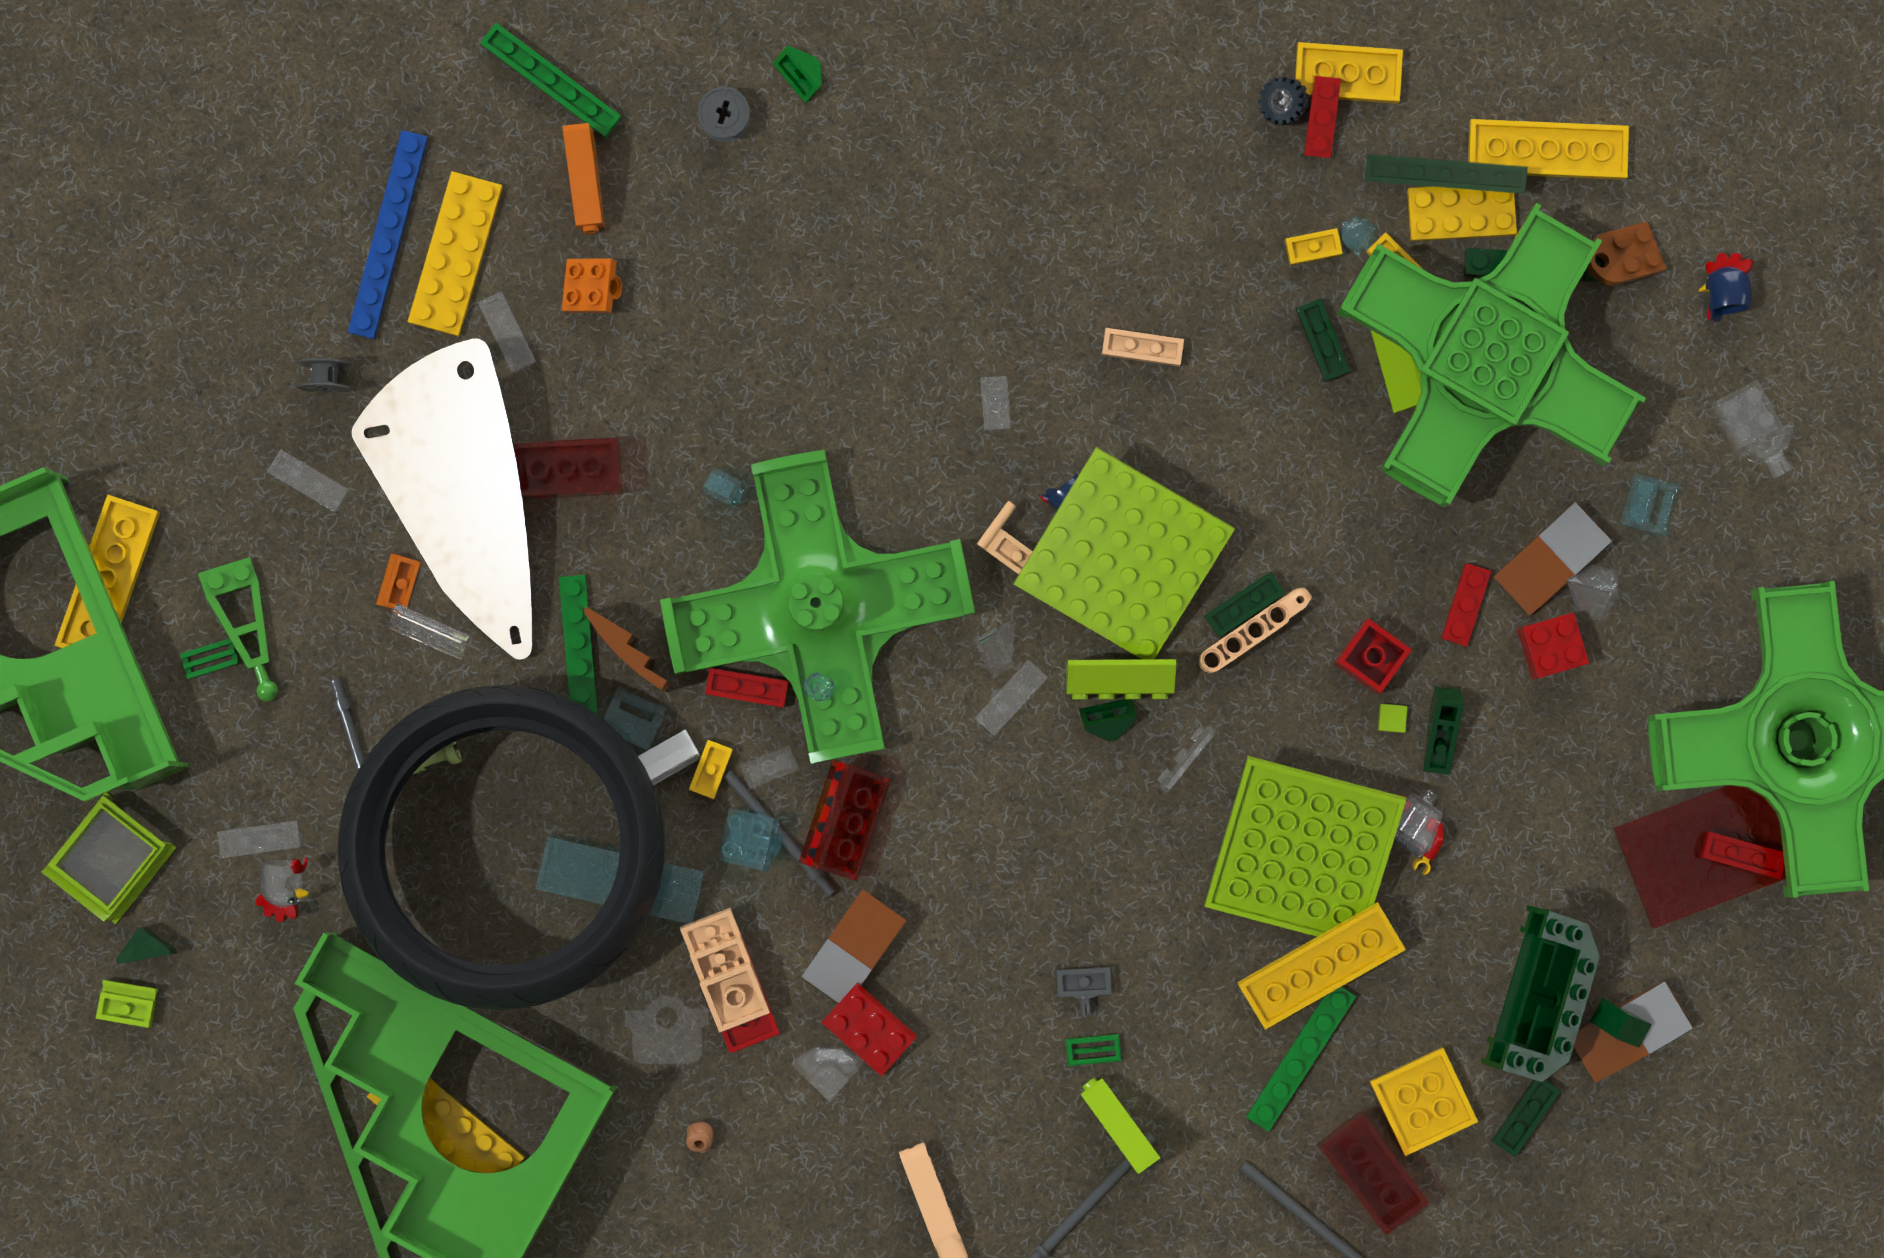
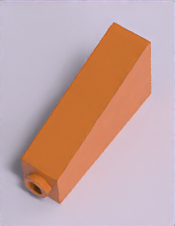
(584, 177)

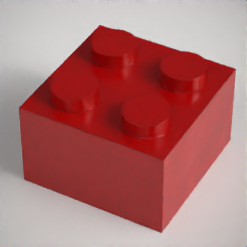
(1552, 646)
(1372, 656)

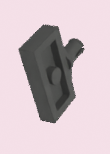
(1084, 984)

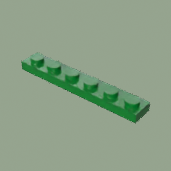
(550, 80)
(578, 641)
(1300, 1058)

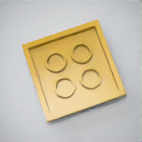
(1423, 1101)

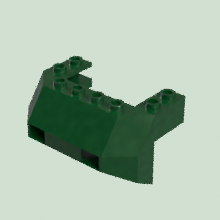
(1545, 996)

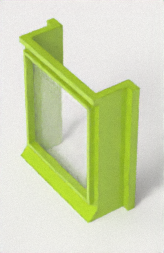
(108, 860)

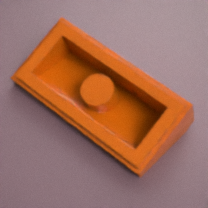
(398, 581)

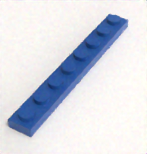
(388, 235)

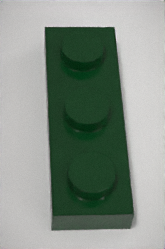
(1322, 340)
(1244, 604)
(1525, 1116)

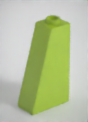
(1119, 1125)

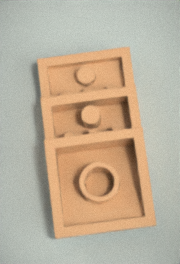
(724, 970)

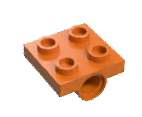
(590, 286)

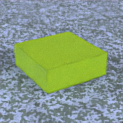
(1392, 718)

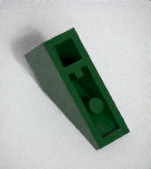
(1443, 729)

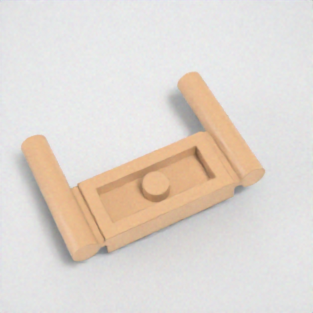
(1003, 545)

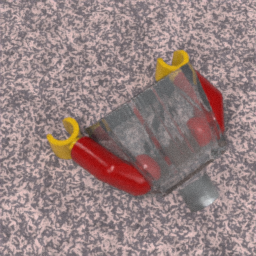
(1421, 828)

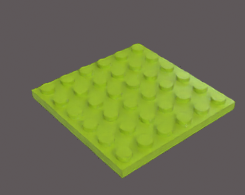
(1123, 555)
(1302, 848)

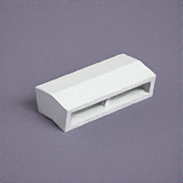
(670, 757)

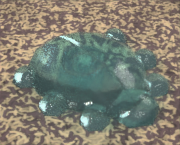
(1358, 234)

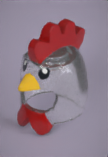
(281, 888)

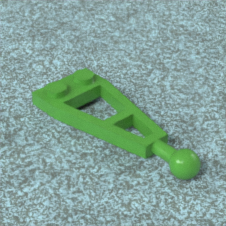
(233, 578)

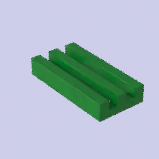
(188, 665)
(1116, 1047)

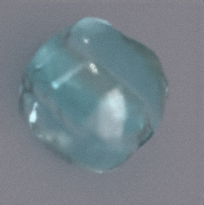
(819, 687)

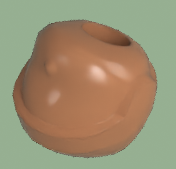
(699, 1137)

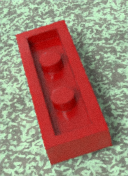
(1322, 116)
(1465, 604)
(747, 687)
(1743, 855)

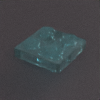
(750, 840)

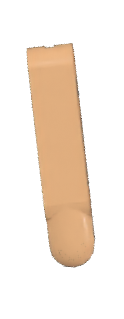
(1286, 604)
(932, 1202)

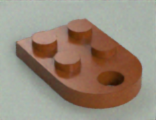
(1626, 255)

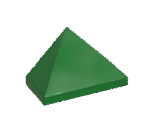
(800, 71)

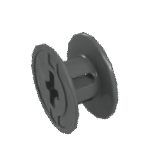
(715, 103)
(324, 375)

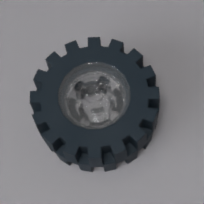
(1293, 101)

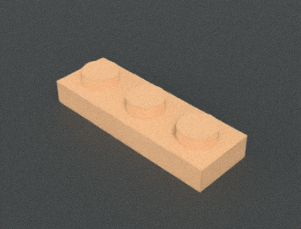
(1142, 347)

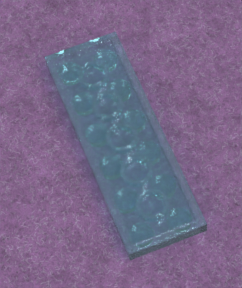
(590, 873)

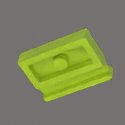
(127, 1003)

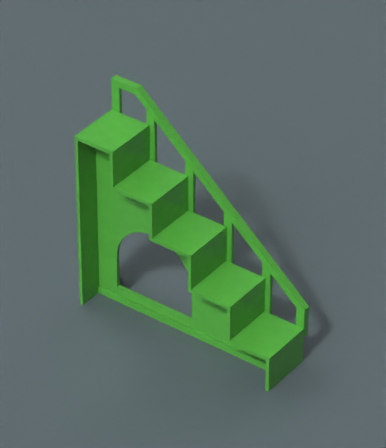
(90, 685)
(391, 1053)

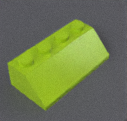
(1399, 374)
(1120, 678)

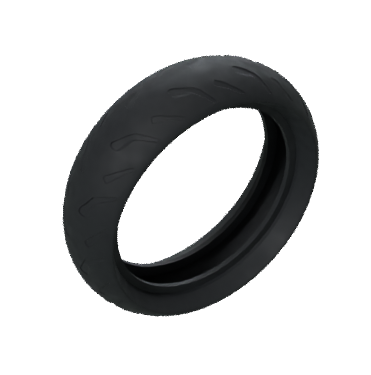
(404, 751)

